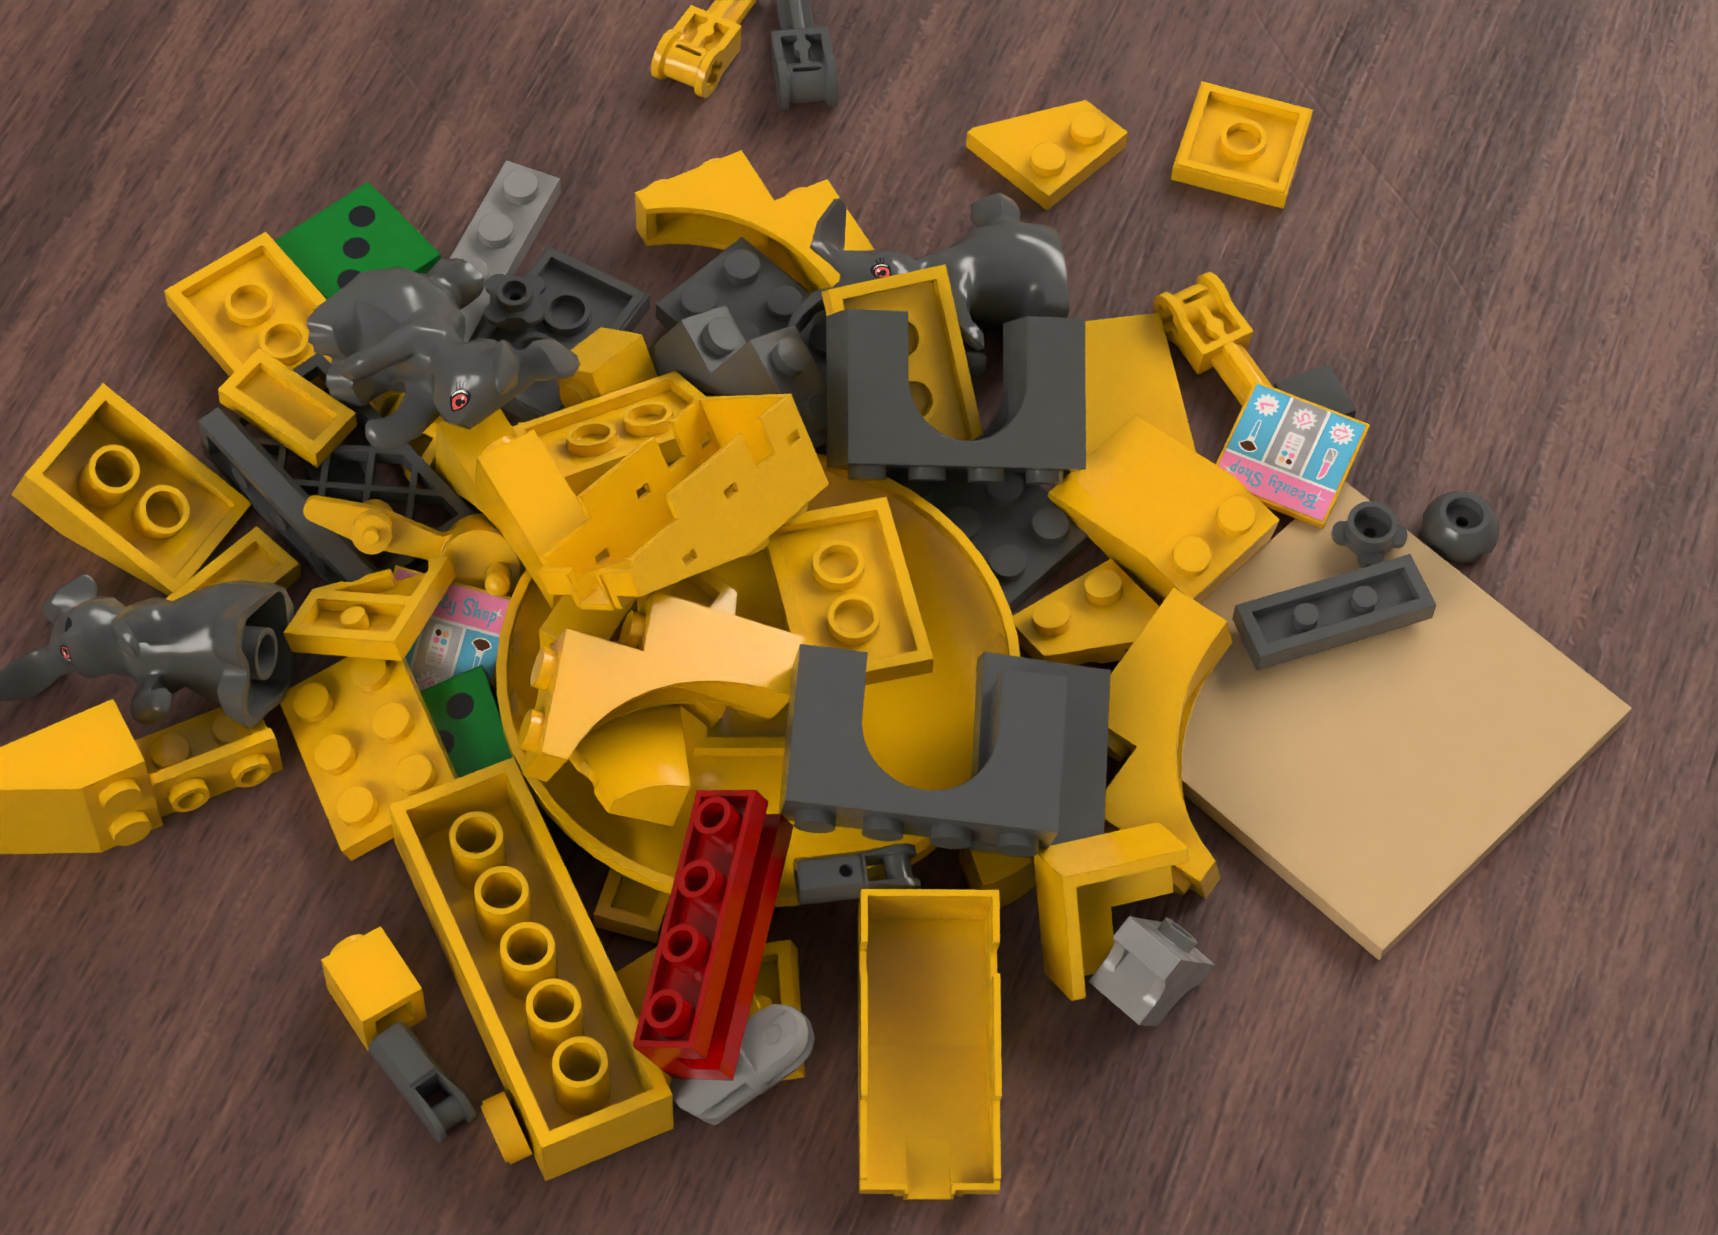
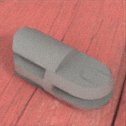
(772, 1048)

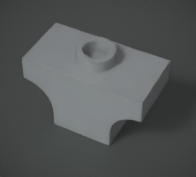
(1150, 969)

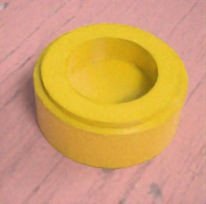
(505, 1128)

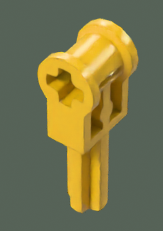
(701, 45)
(1211, 333)

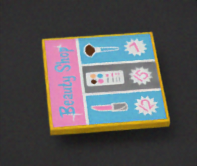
(1292, 452)
(457, 635)

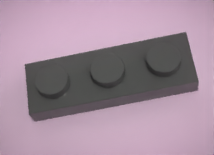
(1333, 611)

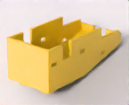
(698, 511)
(929, 1043)

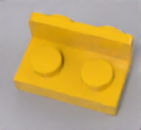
(207, 759)

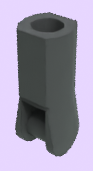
(845, 874)
(418, 1077)

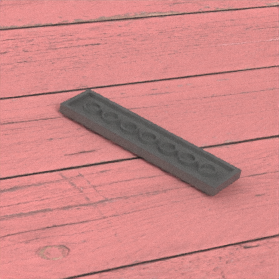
(1008, 522)

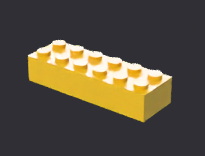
(531, 968)

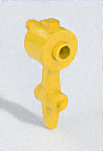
(472, 544)

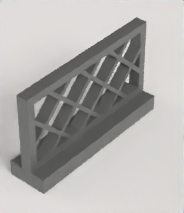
(281, 498)

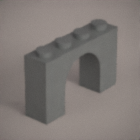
(879, 428)
(837, 782)

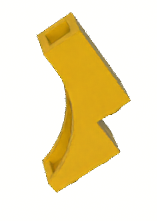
(729, 202)
(512, 486)
(663, 657)
(1148, 721)

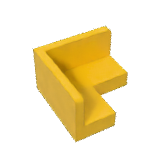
(1080, 885)

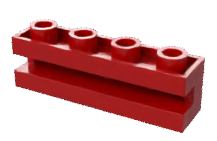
(713, 936)

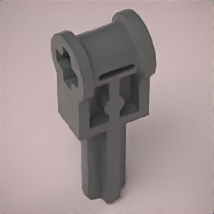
(802, 58)

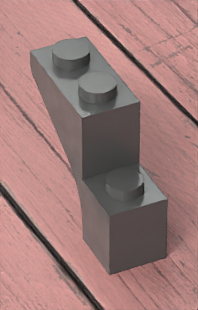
(719, 361)

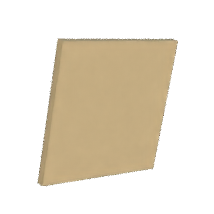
(1390, 757)

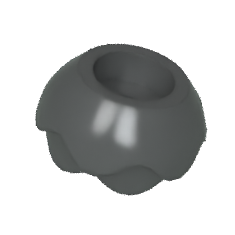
(1457, 542)

